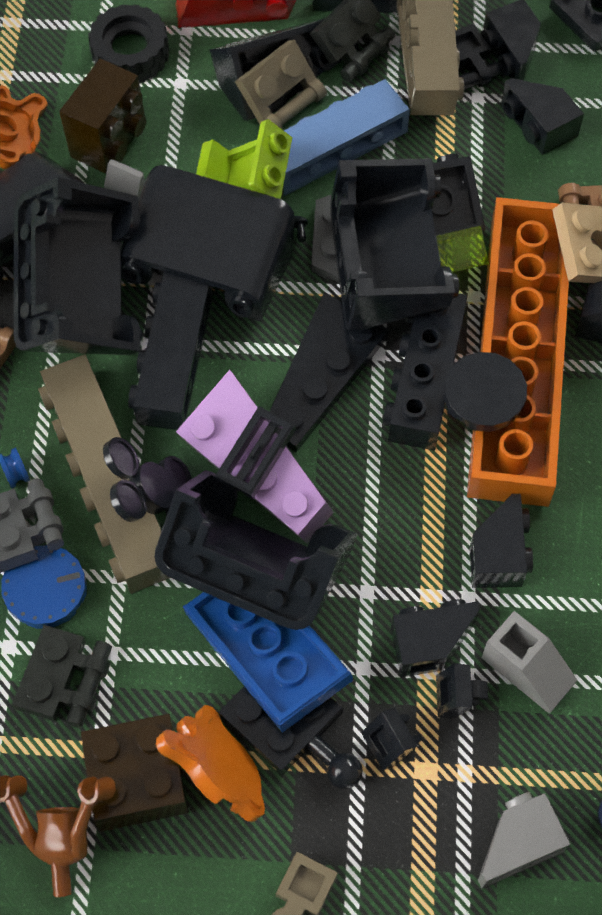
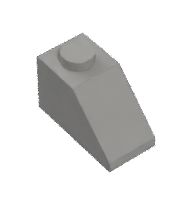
(523, 838)

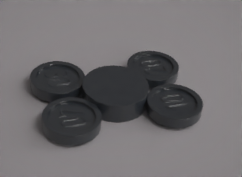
(149, 485)

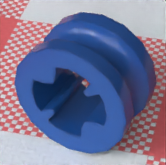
(14, 468)

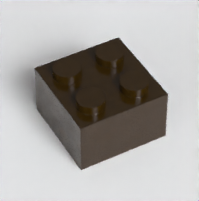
(103, 115)
(145, 780)

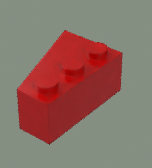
(217, 12)

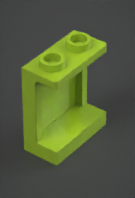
(252, 166)

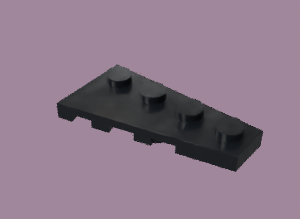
(323, 368)

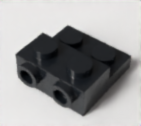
(459, 198)

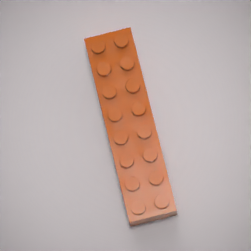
(527, 325)

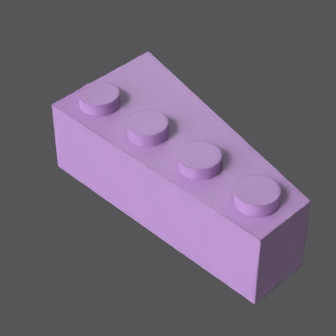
(287, 489)

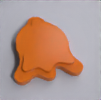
(19, 126)
(215, 762)

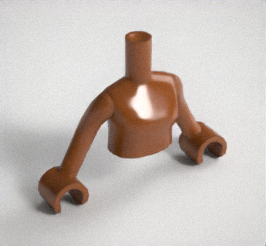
(61, 830)

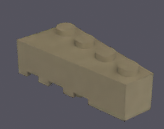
(430, 56)

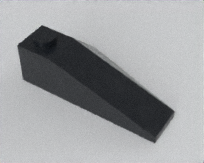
(239, 57)

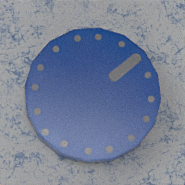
(45, 589)

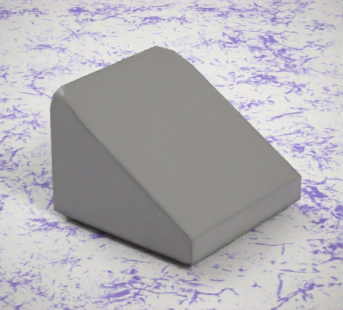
(124, 178)

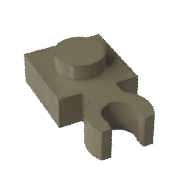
(305, 886)

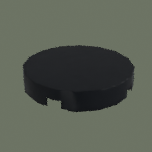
(485, 391)

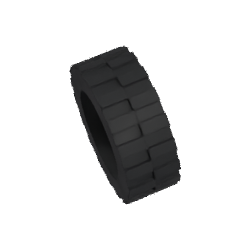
(125, 21)

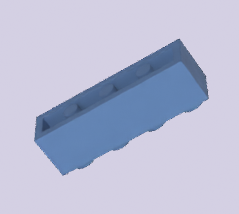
(344, 133)

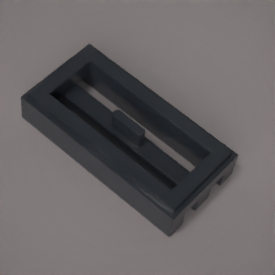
(238, 483)

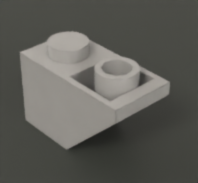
(529, 662)

